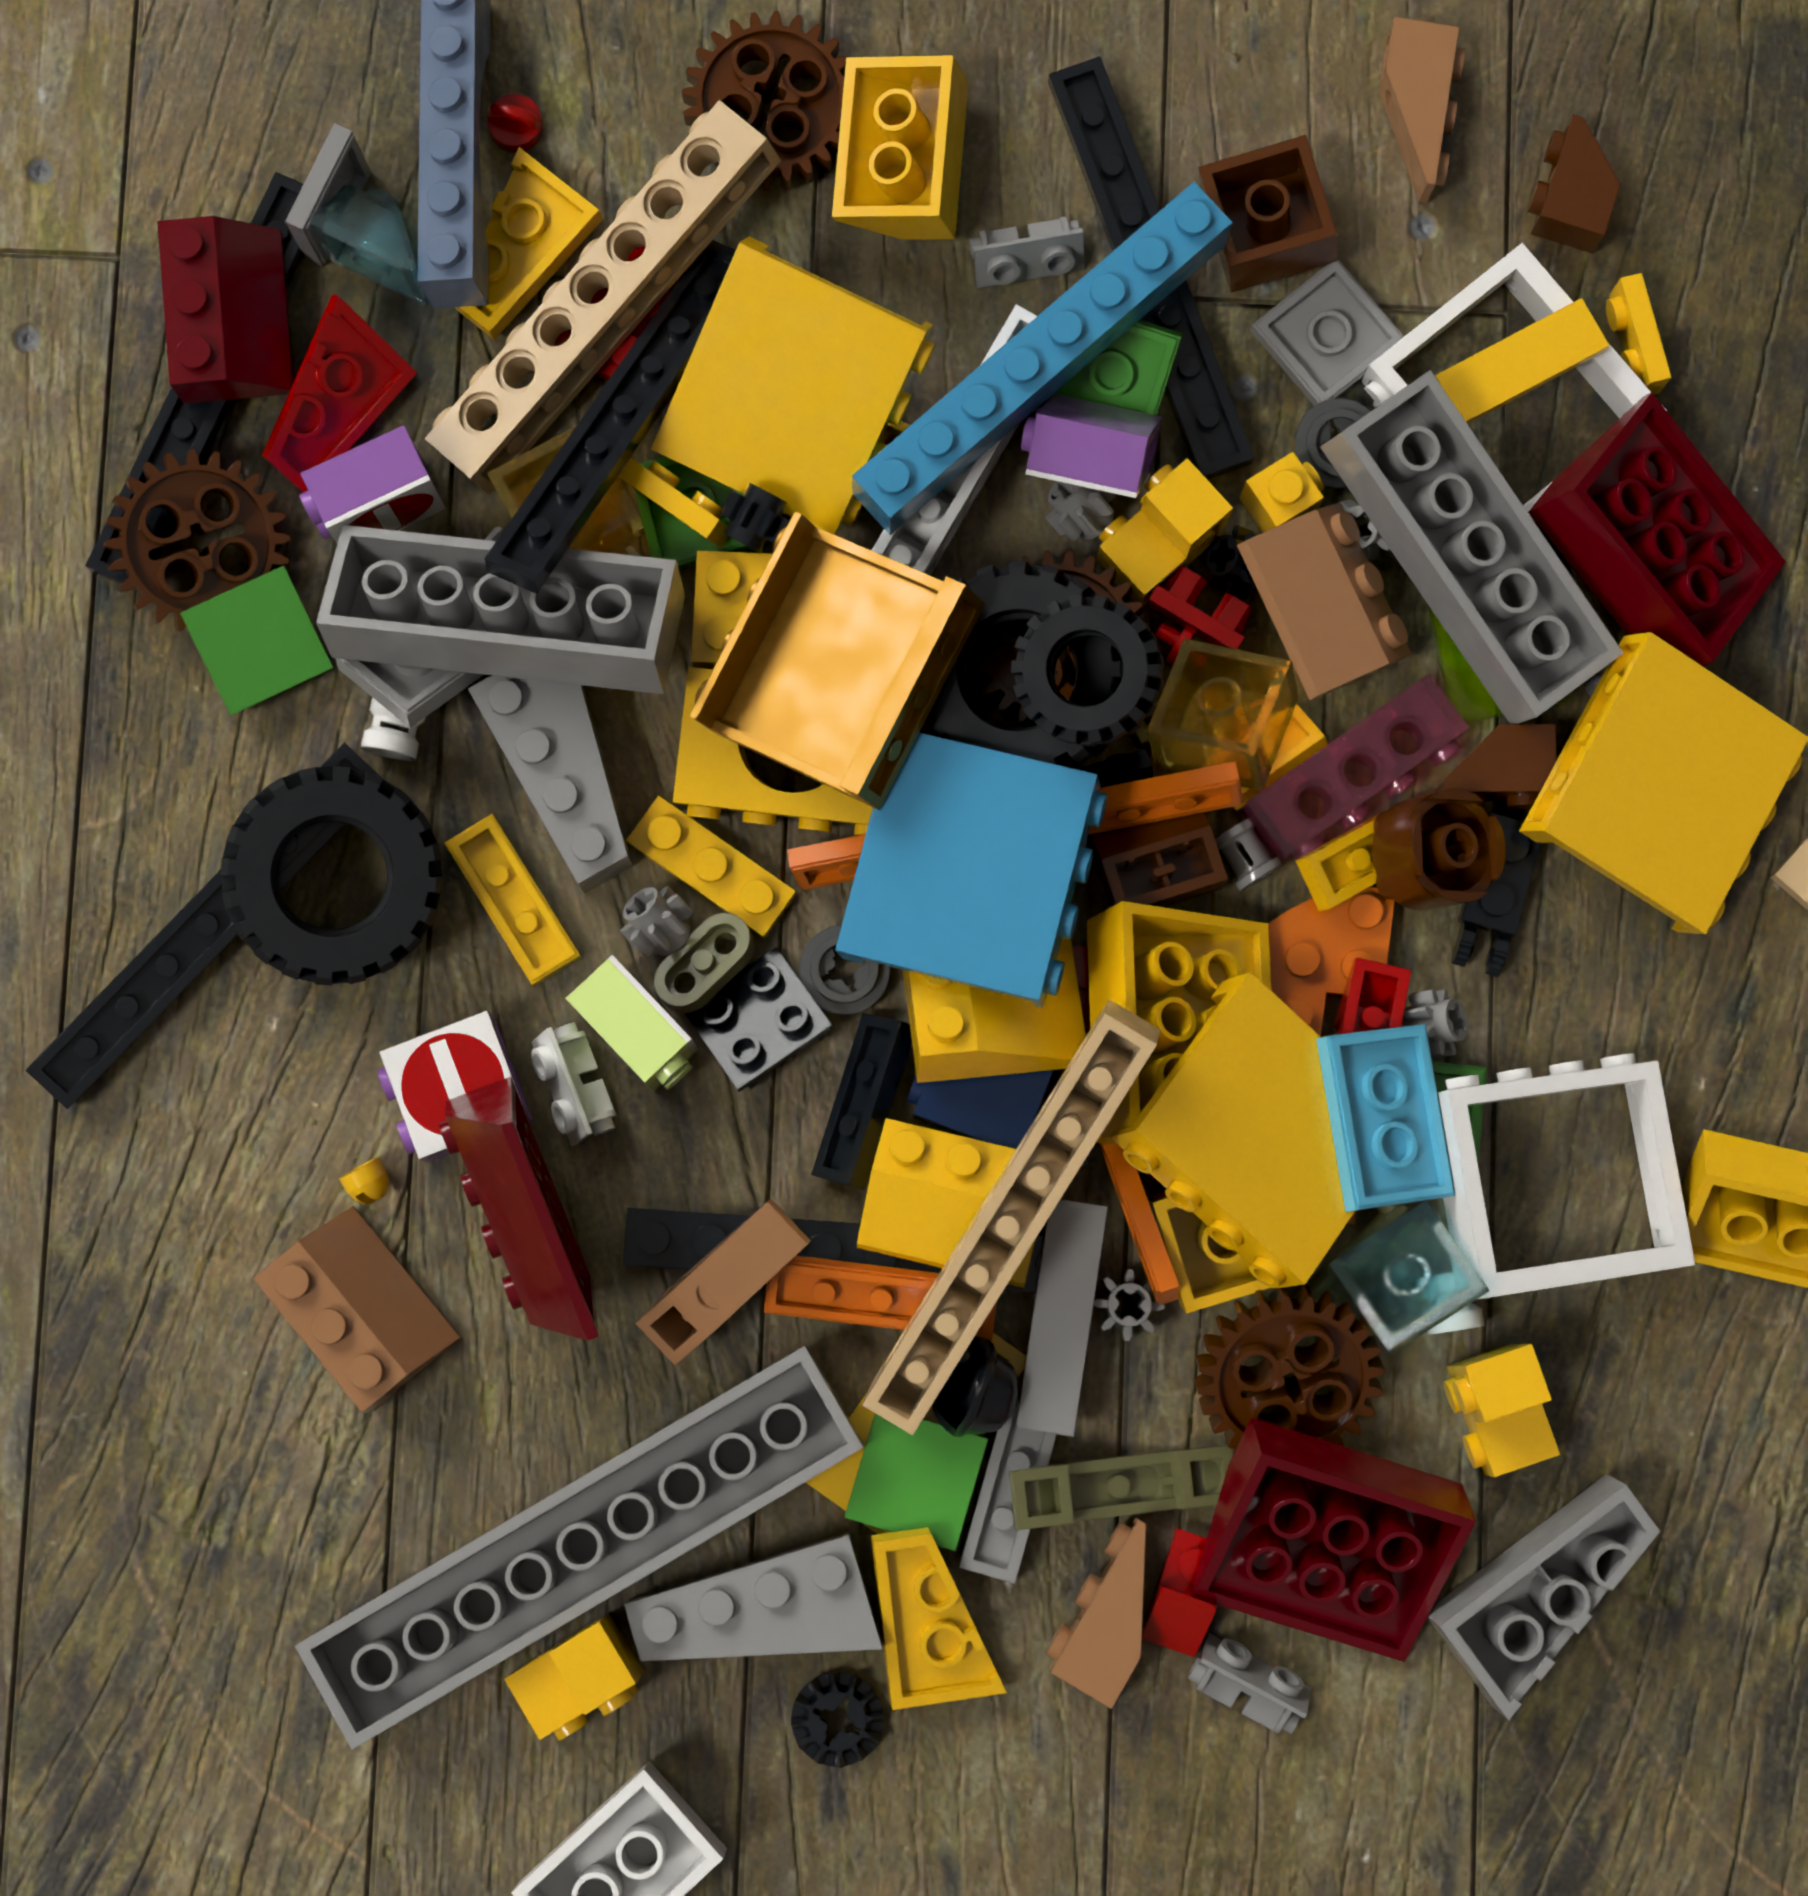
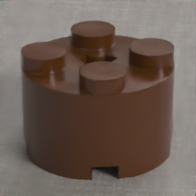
(1437, 850)

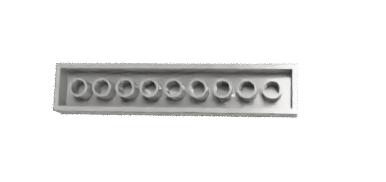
(579, 1546)

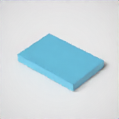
(1385, 1117)

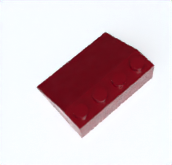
(1659, 534)
(521, 1209)
(1331, 1540)

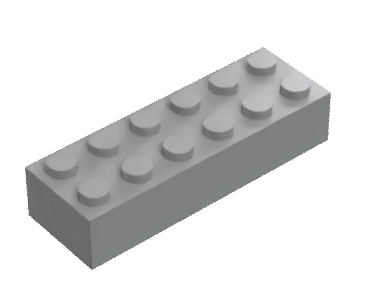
(1472, 550)
(436, 607)

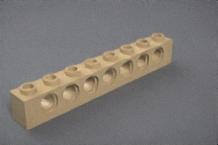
(633, 291)
(1012, 1216)

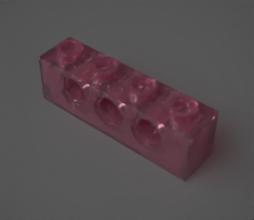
(1418, 710)

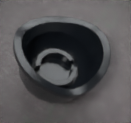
(978, 1392)

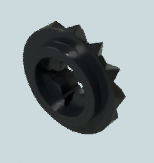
(827, 1693)

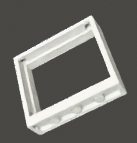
(1540, 297)
(1656, 1158)

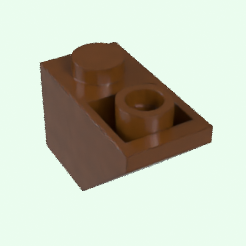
(1579, 190)
(1508, 765)

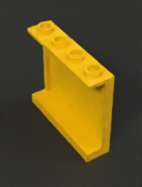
(792, 386)
(1667, 781)
(1248, 1136)

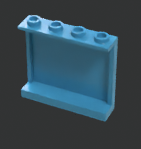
(974, 869)

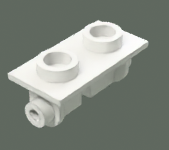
(561, 1064)

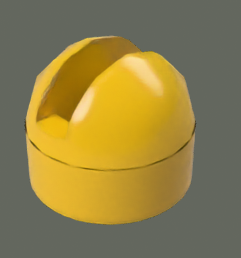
(367, 1182)

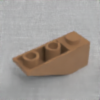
(1415, 91)
(722, 1282)
(1107, 1634)

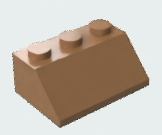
(1325, 599)
(357, 1309)

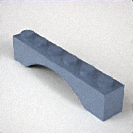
(450, 204)

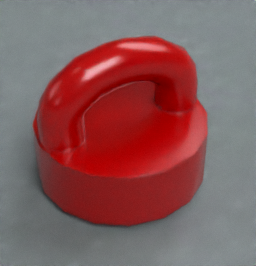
(514, 123)

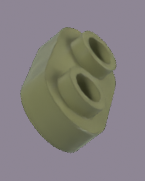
(702, 961)

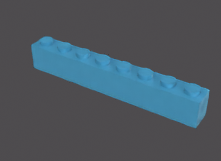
(1041, 358)

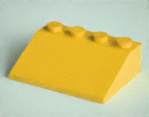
(1165, 971)
(985, 1033)

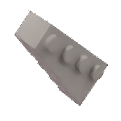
(559, 762)
(1541, 1590)
(771, 1606)

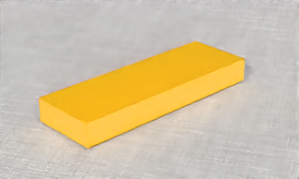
(1523, 361)
(512, 900)

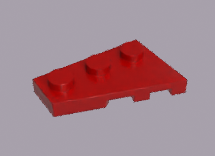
(336, 393)

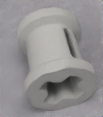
(1262, 861)

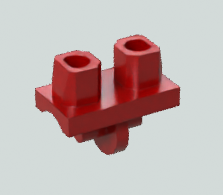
(1176, 604)

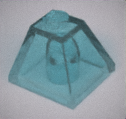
(371, 239)
(1408, 1277)

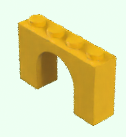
(718, 776)

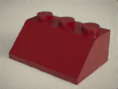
(225, 309)

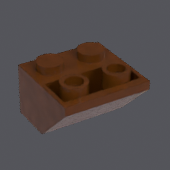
(1159, 861)

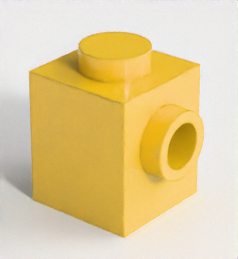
(1282, 492)

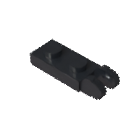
(1503, 904)

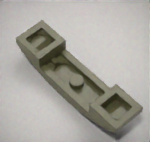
(1118, 1486)

